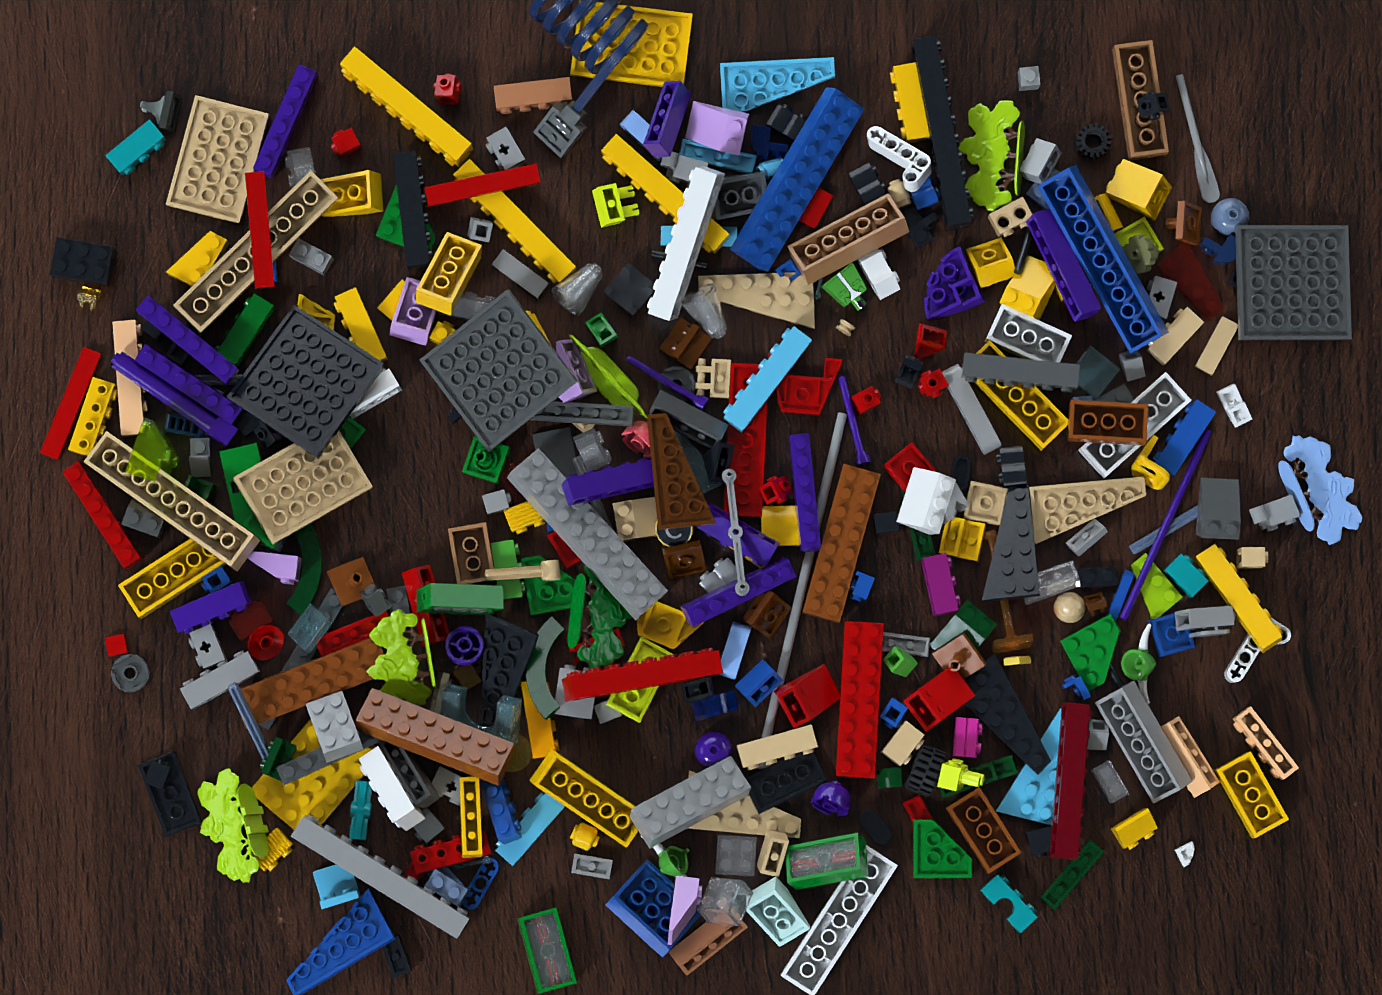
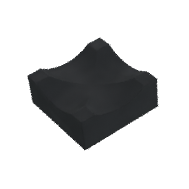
(630, 289)

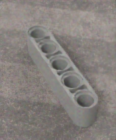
(971, 410)

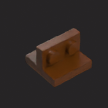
(685, 343)
(684, 559)
(766, 613)

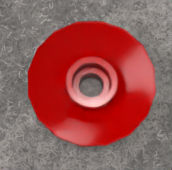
(270, 646)

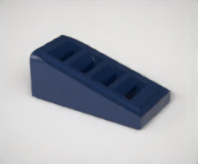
(168, 423)

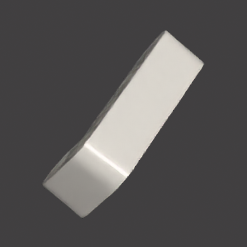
(880, 140)
(1252, 653)

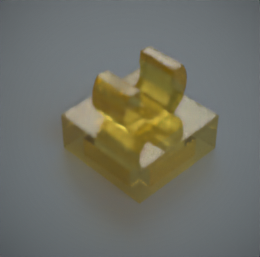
(88, 295)

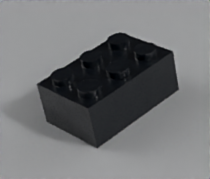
(83, 262)

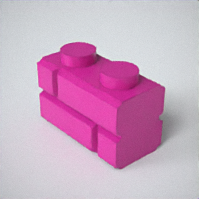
(966, 737)

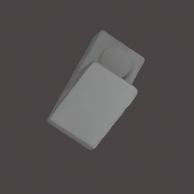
(200, 457)
(956, 503)

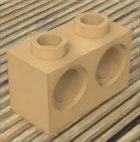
(1008, 213)
(1251, 558)

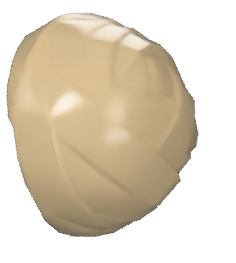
(1069, 607)

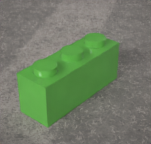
(505, 556)

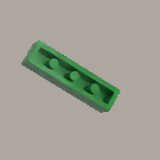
(245, 330)

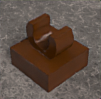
(1095, 602)

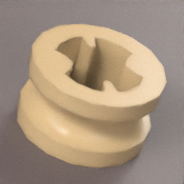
(845, 327)

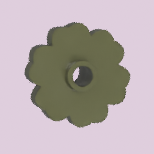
(1141, 253)

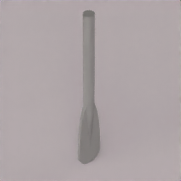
(1205, 175)

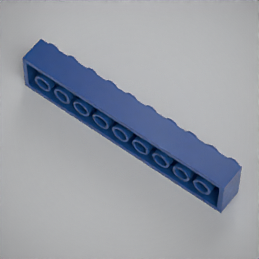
(797, 179)
(1103, 259)

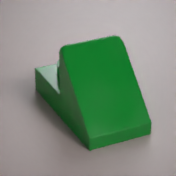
(601, 329)

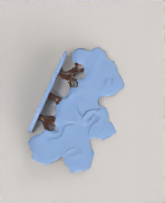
(1324, 490)

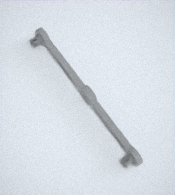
(741, 587)

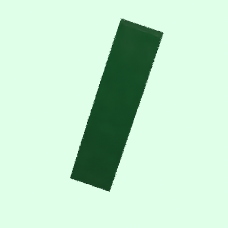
(993, 771)

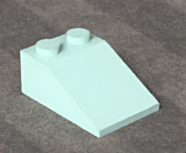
(777, 912)

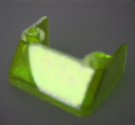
(151, 452)

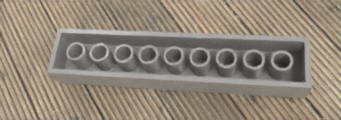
(587, 535)
(380, 876)

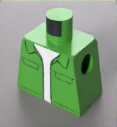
(847, 287)

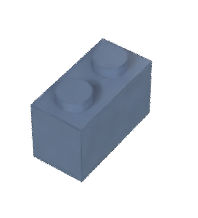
(447, 887)

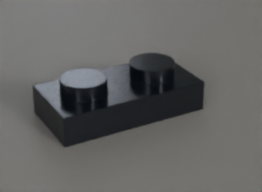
(1097, 577)
(397, 957)

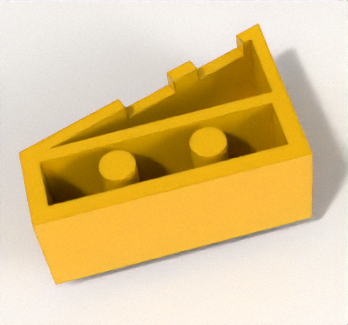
(199, 259)

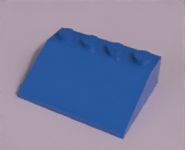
(646, 906)

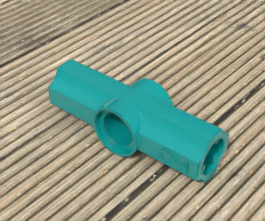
(360, 810)

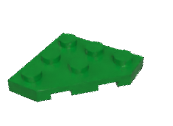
(390, 226)
(548, 595)
(1093, 650)
(937, 853)

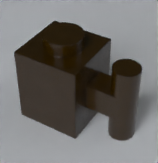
(467, 675)

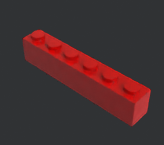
(102, 515)

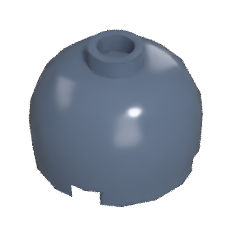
(1229, 214)

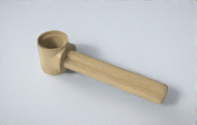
(548, 571)

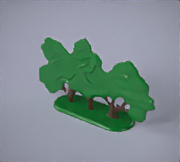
(605, 615)

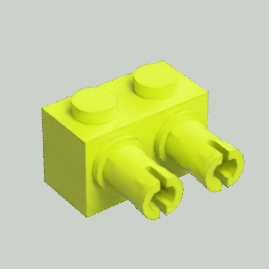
(609, 205)
(956, 774)

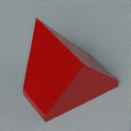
(929, 341)

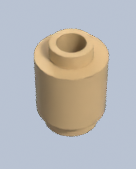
(899, 193)

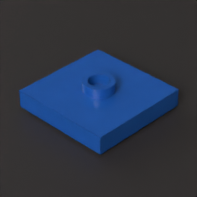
(1166, 637)

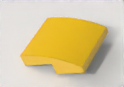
(780, 524)
(963, 539)

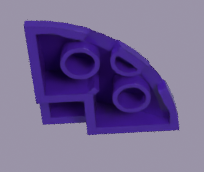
(952, 287)

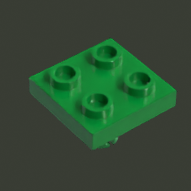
(486, 464)

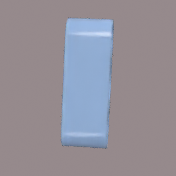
(636, 128)
(734, 649)

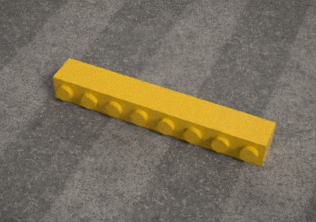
(657, 187)
(520, 229)

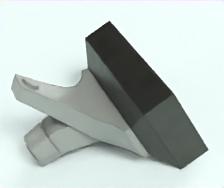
(165, 110)

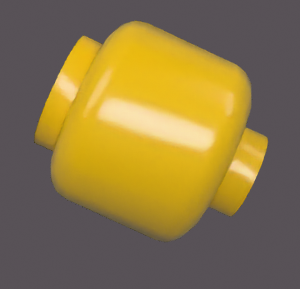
(584, 836)

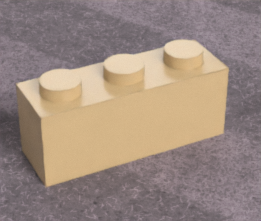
(1181, 329)

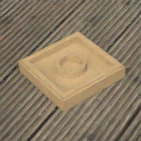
(985, 503)

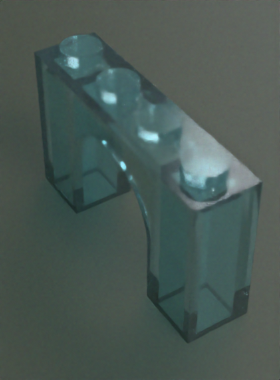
(507, 713)

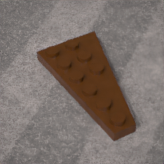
(675, 486)

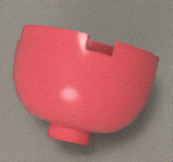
(638, 438)

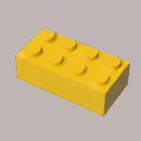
(448, 273)
(1251, 794)

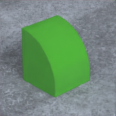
(900, 661)

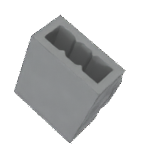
(1205, 621)
(579, 708)

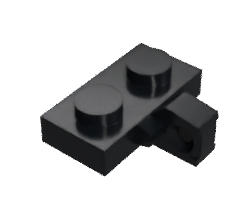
(919, 227)

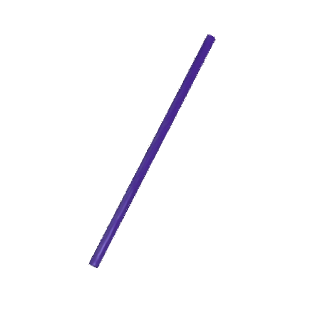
(1165, 525)

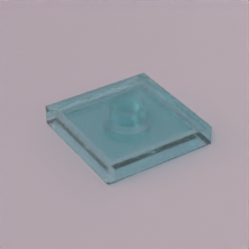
(1095, 372)
(309, 628)

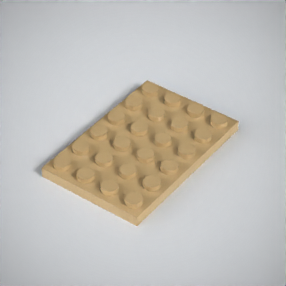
(213, 159)
(299, 488)

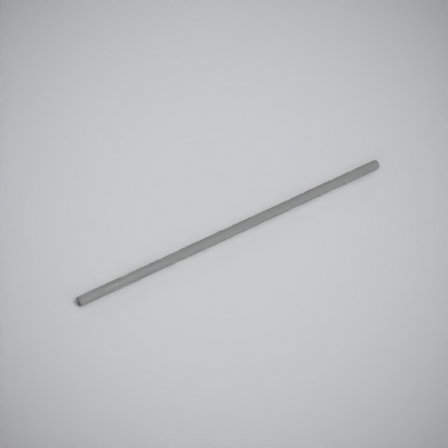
(804, 574)

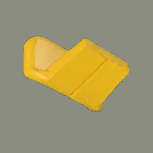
(1154, 481)

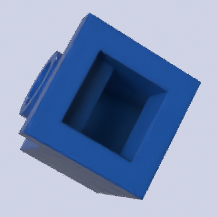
(219, 573)
(861, 586)
(893, 706)

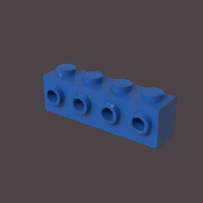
(1185, 436)
(501, 811)

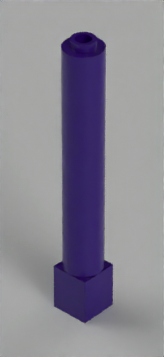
(174, 398)

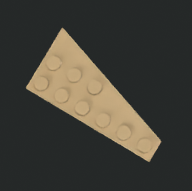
(767, 295)
(1072, 504)
(743, 818)

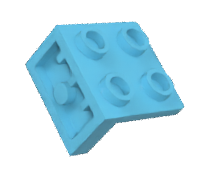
(335, 886)

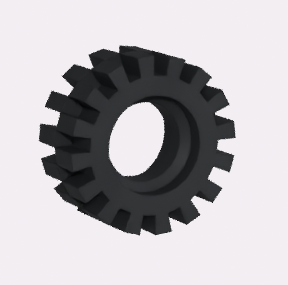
(1093, 130)

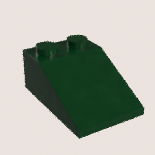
(968, 620)

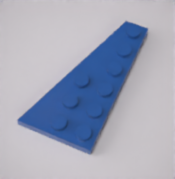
(349, 941)

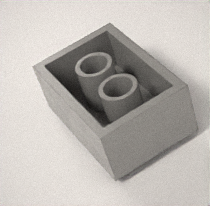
(334, 726)

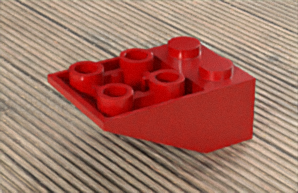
(807, 695)
(939, 698)

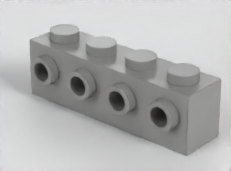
(217, 681)

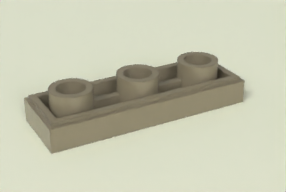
(441, 682)

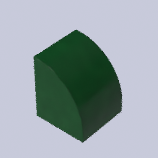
(889, 777)

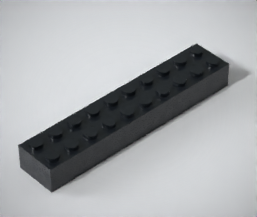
(942, 139)

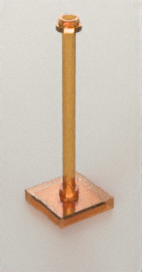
(1011, 641)

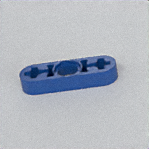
(1121, 593)
(472, 885)

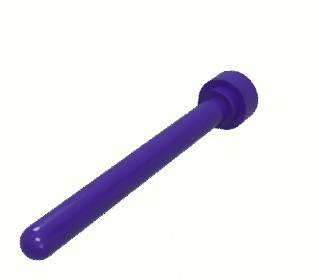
(698, 401)
(861, 456)

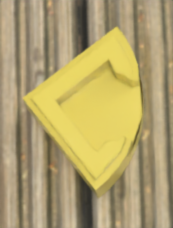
(1017, 660)

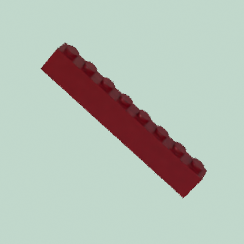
(1070, 781)

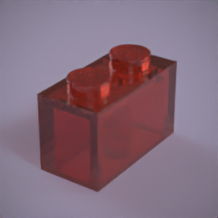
(246, 622)

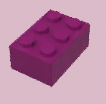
(940, 584)

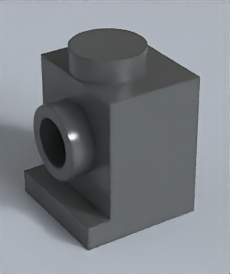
(375, 600)

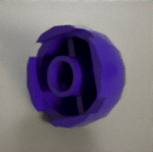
(464, 645)
(712, 748)
(832, 797)

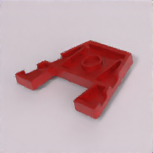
(807, 393)

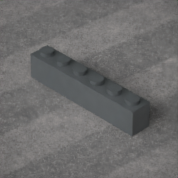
(1020, 371)

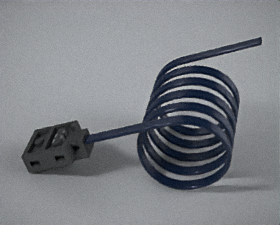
(563, 123)

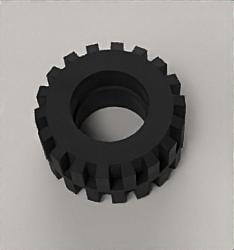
(925, 770)

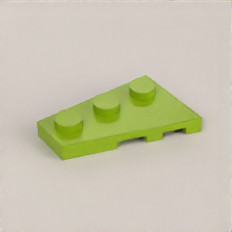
(1157, 590)

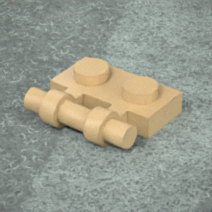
(719, 378)

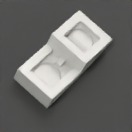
(1233, 405)

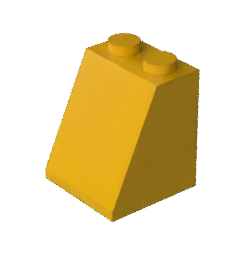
(1139, 189)

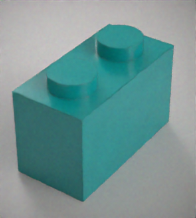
(1186, 575)

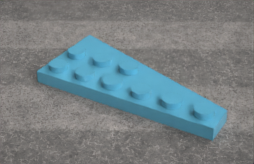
(761, 82)
(1033, 794)

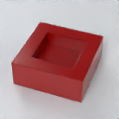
(116, 645)

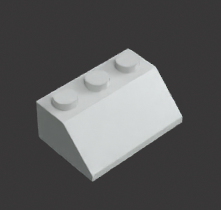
(382, 389)
(926, 500)

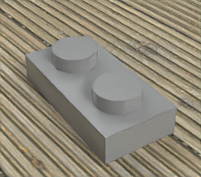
(1086, 537)
(592, 866)

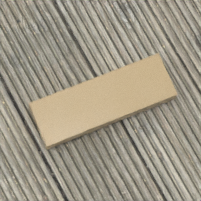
(1216, 345)

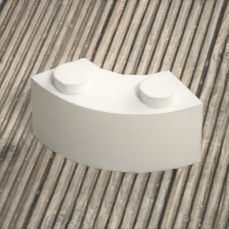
(878, 273)

